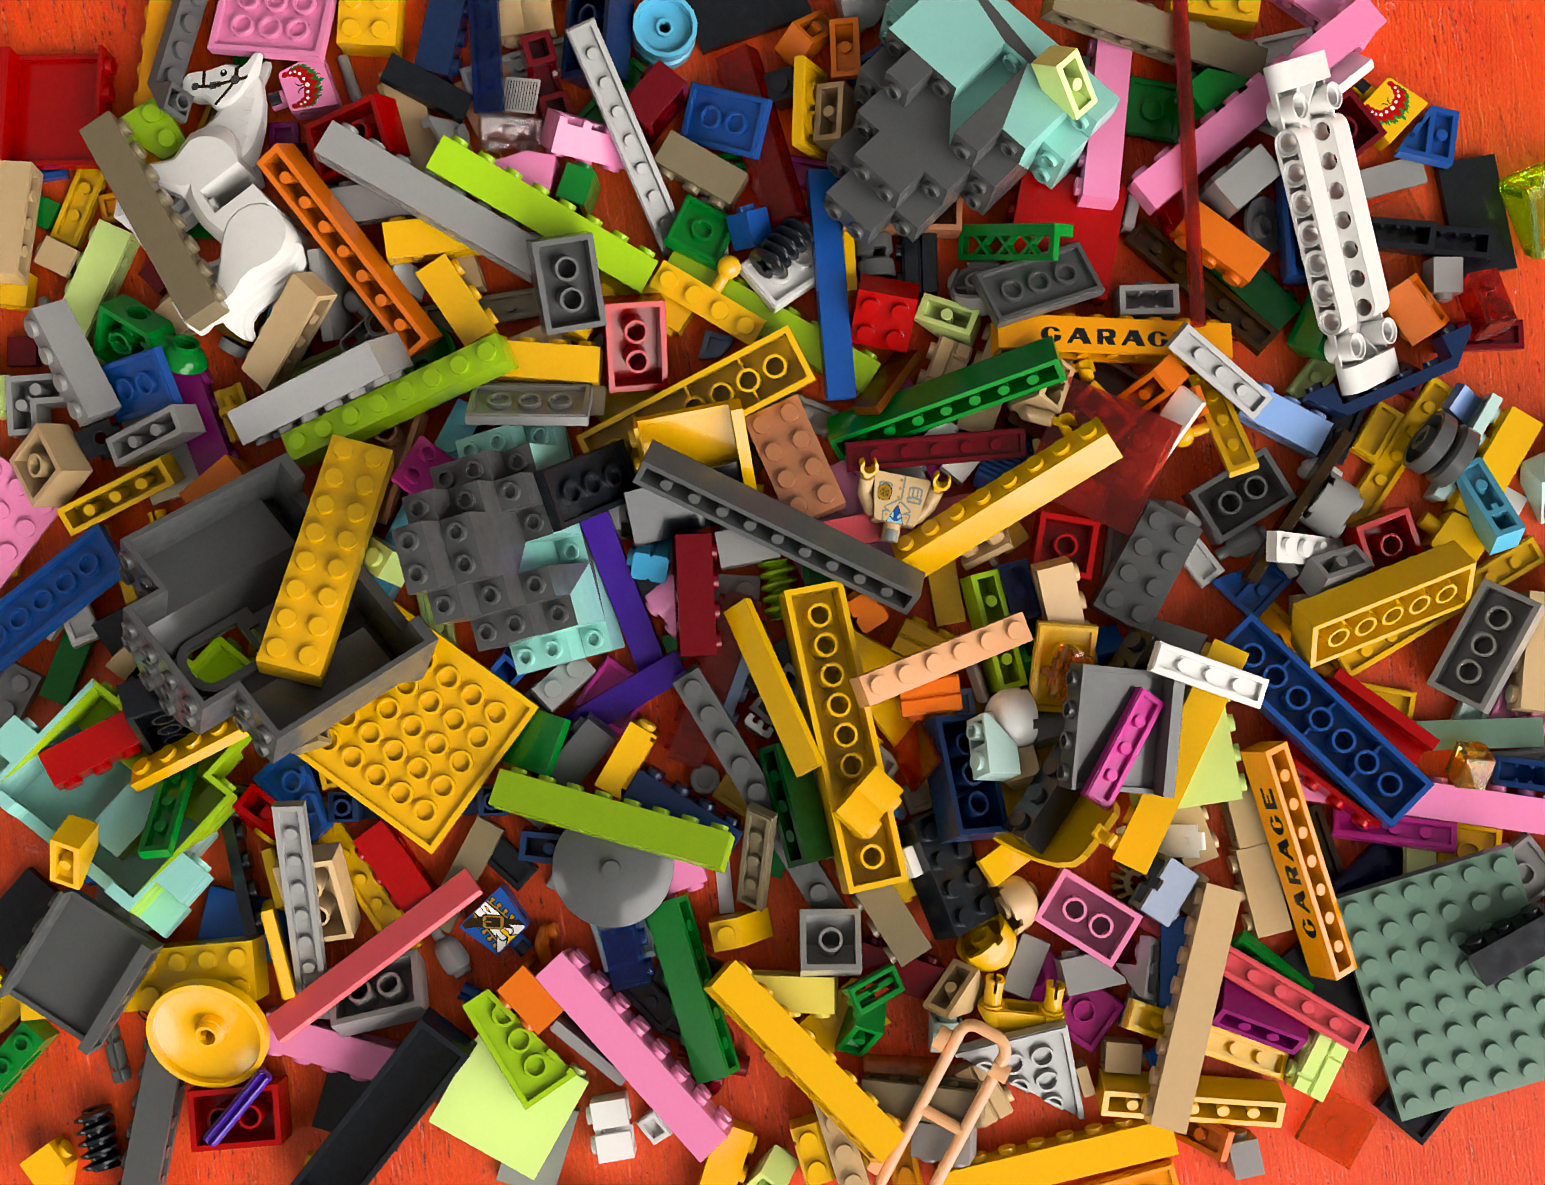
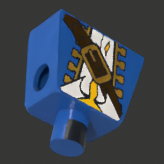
(500, 923)

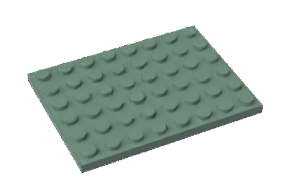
(1430, 1017)

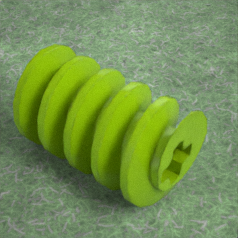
(778, 582)

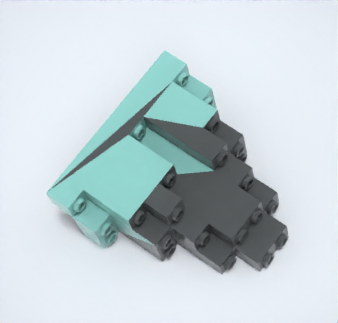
(951, 117)
(492, 556)

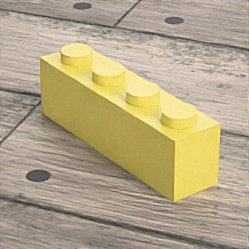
(801, 994)

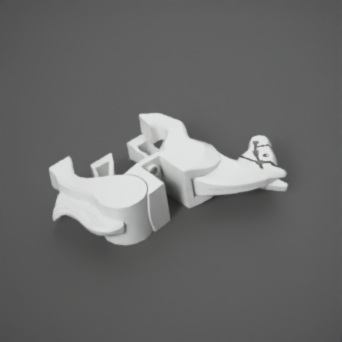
(221, 188)

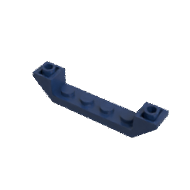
(1449, 351)
(345, 808)

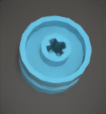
(664, 32)

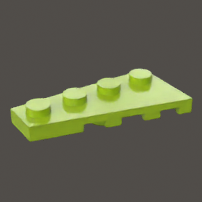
(520, 1055)

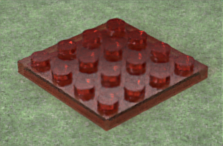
(1144, 440)

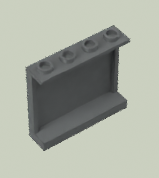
(1091, 712)
(81, 967)

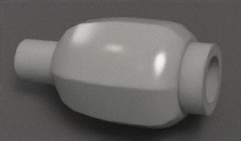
(1243, 543)
(451, 954)

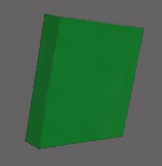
(1152, 111)
(699, 232)
(539, 743)

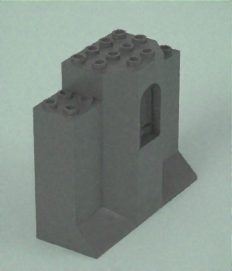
(223, 569)

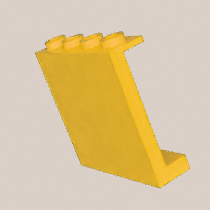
(701, 432)

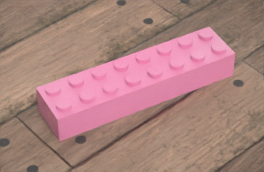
(636, 1052)

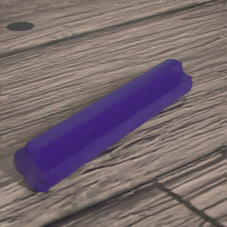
(237, 1107)

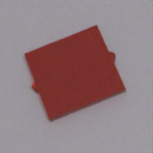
(916, 756)

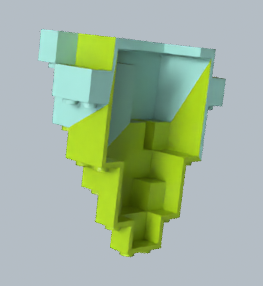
(149, 888)

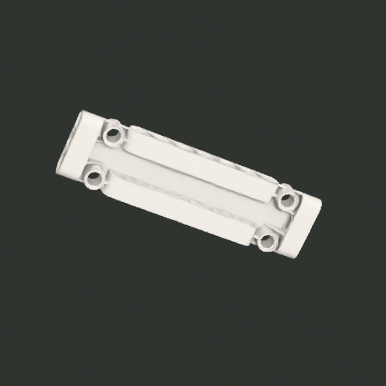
(1326, 237)

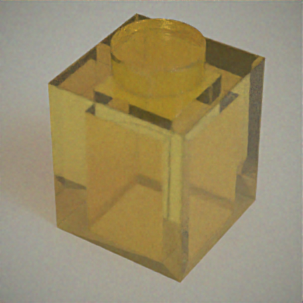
(1470, 765)

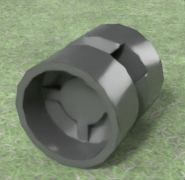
(880, 263)

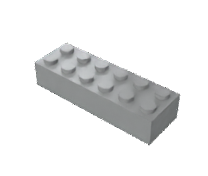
(321, 389)

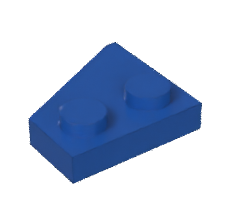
(1432, 138)
(1255, 596)

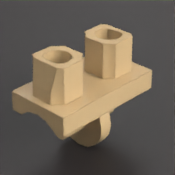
(988, 550)

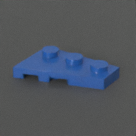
(292, 781)

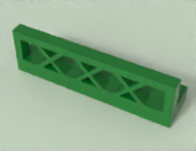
(1013, 232)

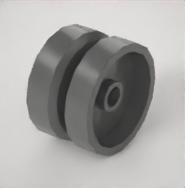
(1441, 449)

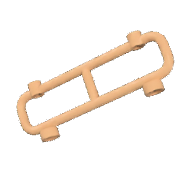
(947, 1043)

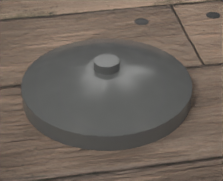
(608, 880)

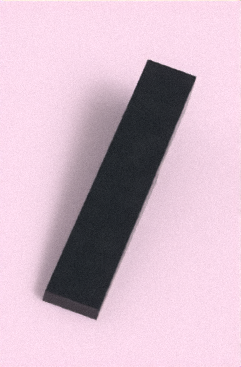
(1434, 240)

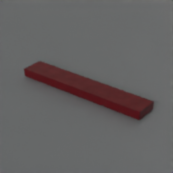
(937, 449)

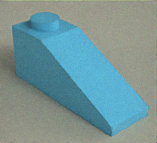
(1489, 508)

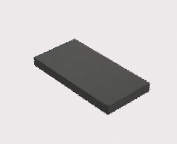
(1037, 287)

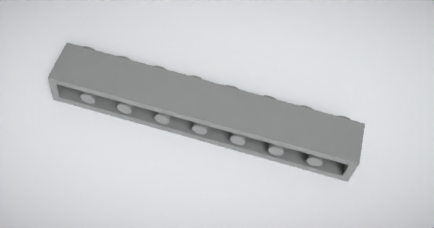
(426, 197)

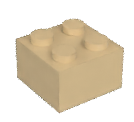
(50, 465)

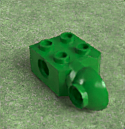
(131, 327)

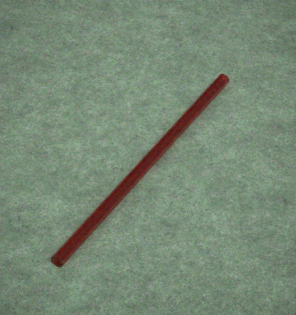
(1189, 163)

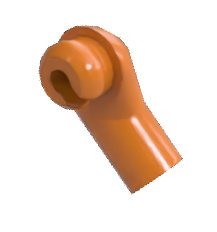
(542, 942)

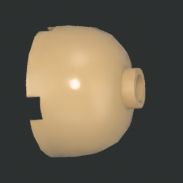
(1016, 902)

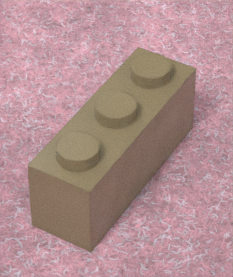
(700, 171)

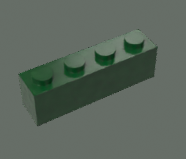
(1264, 297)
(798, 809)

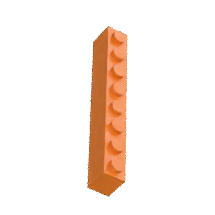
(348, 247)

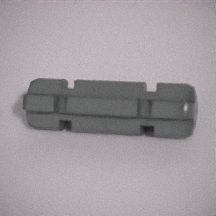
(117, 1056)

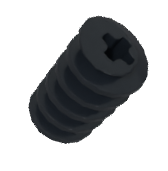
(781, 247)
(98, 1138)

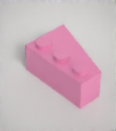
(579, 138)

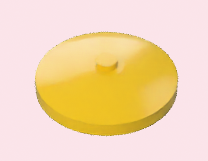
(208, 1033)

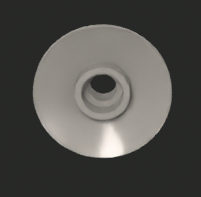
(1261, 223)

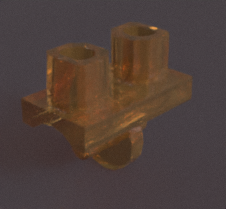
(1059, 667)

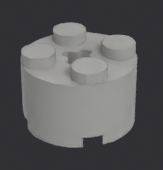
(1332, 507)

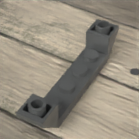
(173, 58)

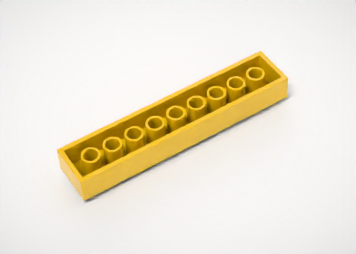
(845, 734)

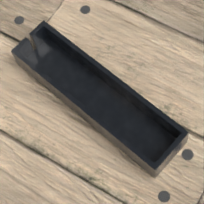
(390, 1104)

